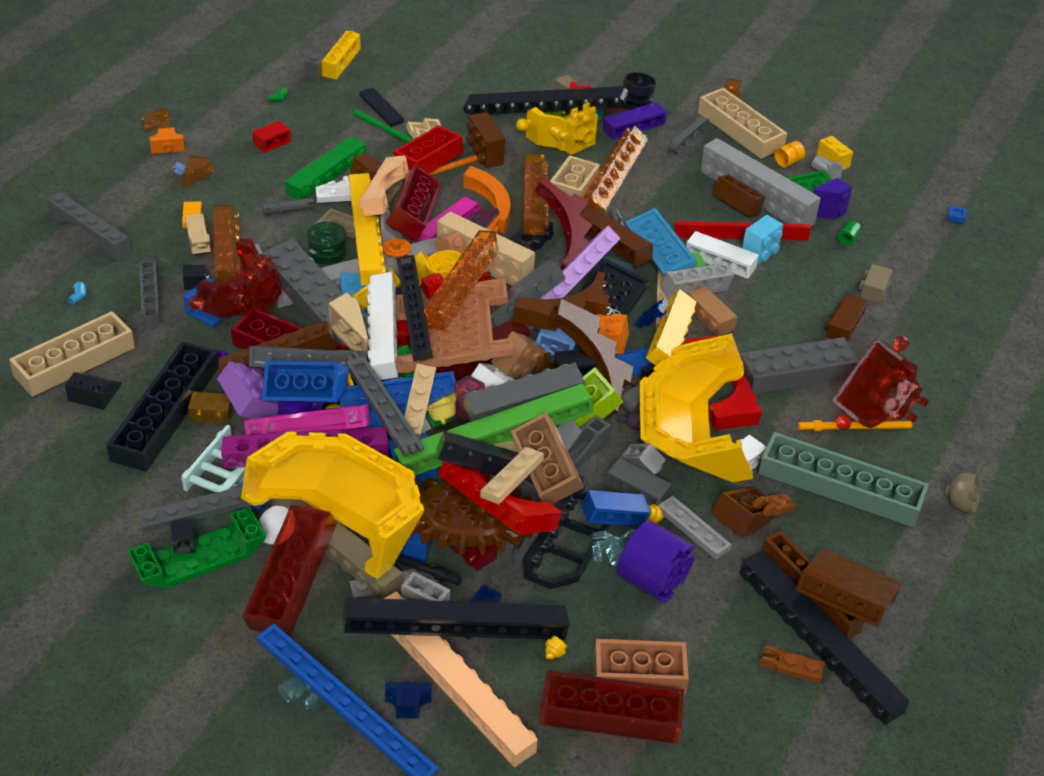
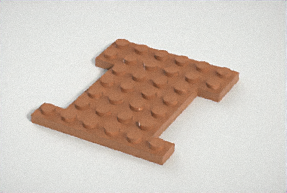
(468, 334)

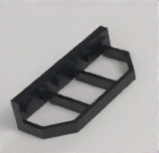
(544, 545)

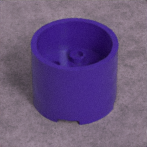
(655, 561)

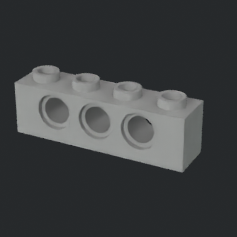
(714, 277)

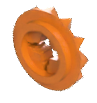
(396, 243)

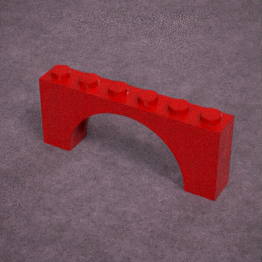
(736, 410)
(516, 513)

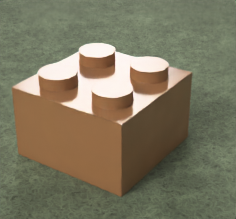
(524, 359)

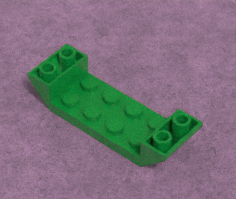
(212, 553)

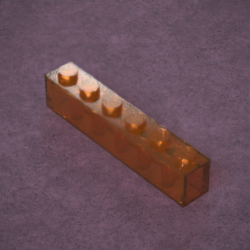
(224, 241)

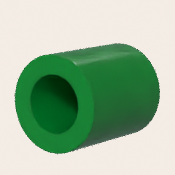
(849, 233)

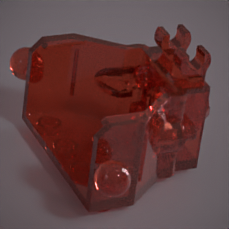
(251, 286)
(872, 387)

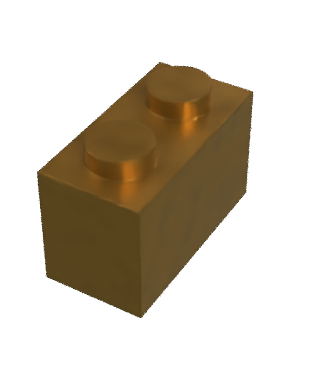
(210, 408)

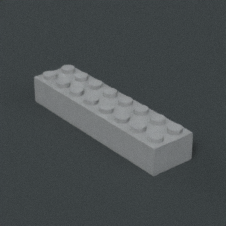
(783, 196)

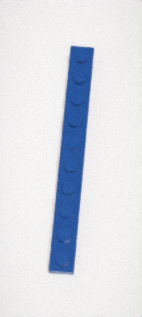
(346, 703)

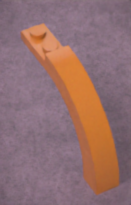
(494, 192)

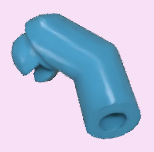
(80, 293)

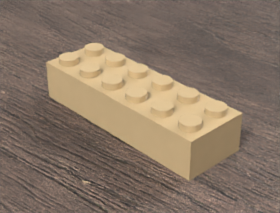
(742, 122)
(510, 261)
(72, 352)

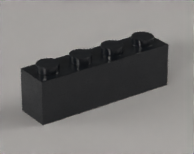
(473, 453)

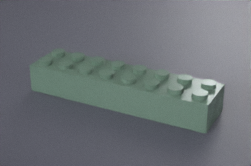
(843, 479)

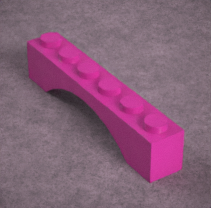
(316, 420)

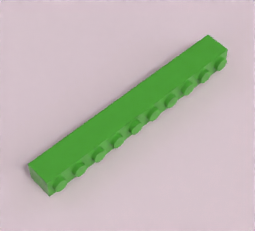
(497, 428)

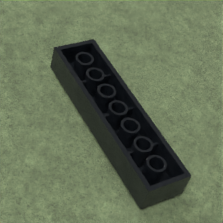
(162, 406)

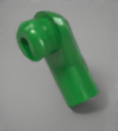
(278, 96)

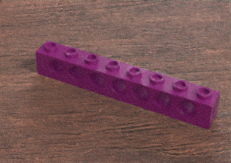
(237, 448)

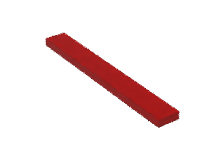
(736, 230)

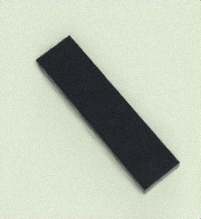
(381, 107)

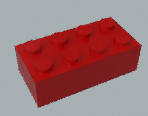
(431, 149)

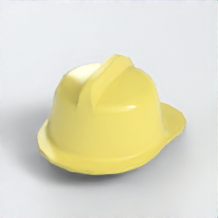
(443, 409)

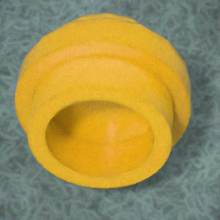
(656, 514)
(554, 648)

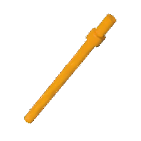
(818, 425)

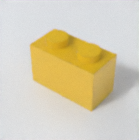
(835, 151)

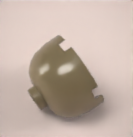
(964, 492)

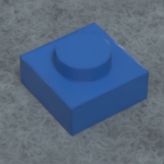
(956, 214)

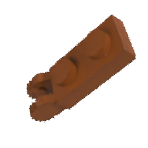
(775, 504)
(792, 664)

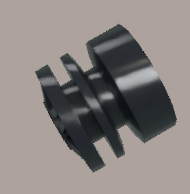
(640, 89)

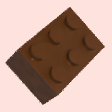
(486, 140)

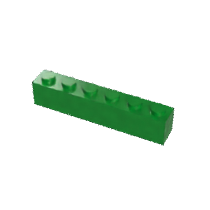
(324, 168)

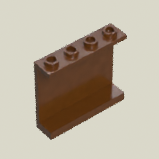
(848, 586)

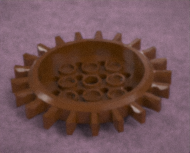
(460, 521)

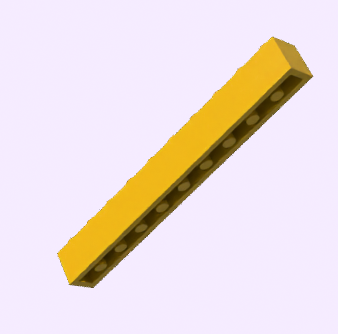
(366, 232)

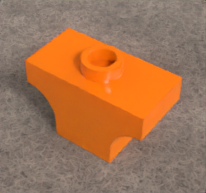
(167, 141)

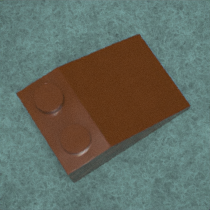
(737, 512)

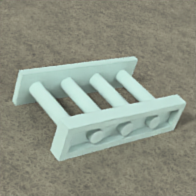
(203, 463)

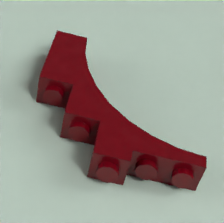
(569, 212)

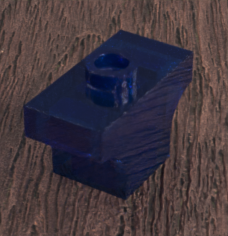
(408, 697)

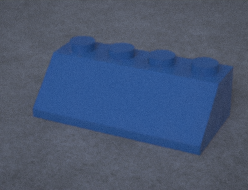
(304, 381)

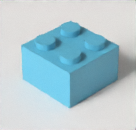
(763, 238)

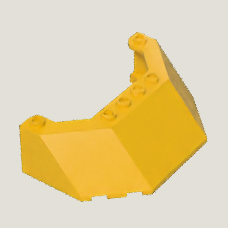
(677, 407)
(344, 478)

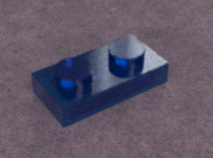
(649, 316)

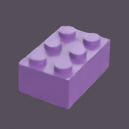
(245, 390)

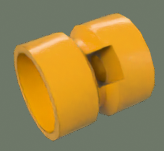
(789, 154)

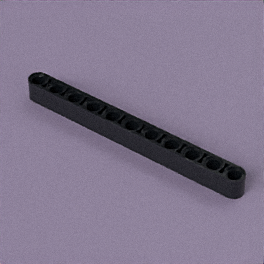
(546, 100)

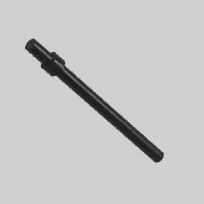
(439, 573)

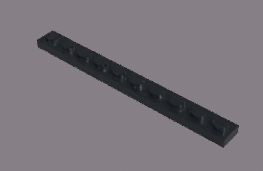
(414, 308)

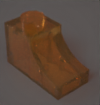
(197, 169)

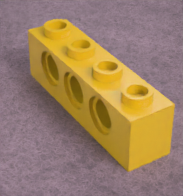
(341, 55)

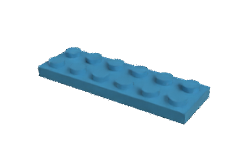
(668, 249)

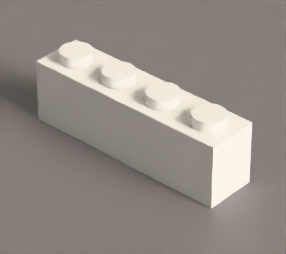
(716, 252)

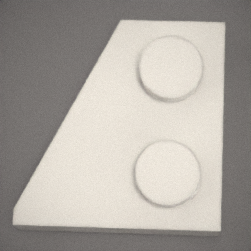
(334, 191)

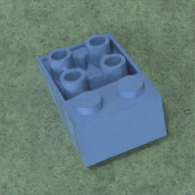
(555, 341)

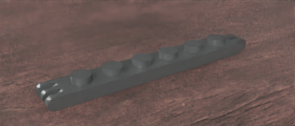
(383, 405)

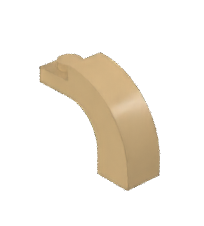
(197, 234)

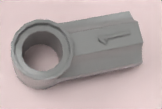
(832, 168)

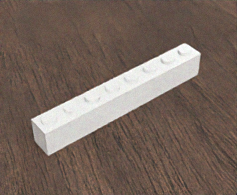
(382, 326)

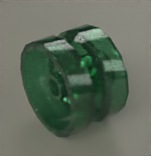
(327, 243)

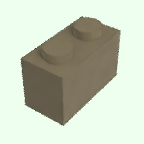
(875, 283)

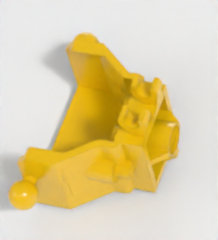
(566, 133)

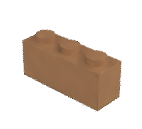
(712, 311)

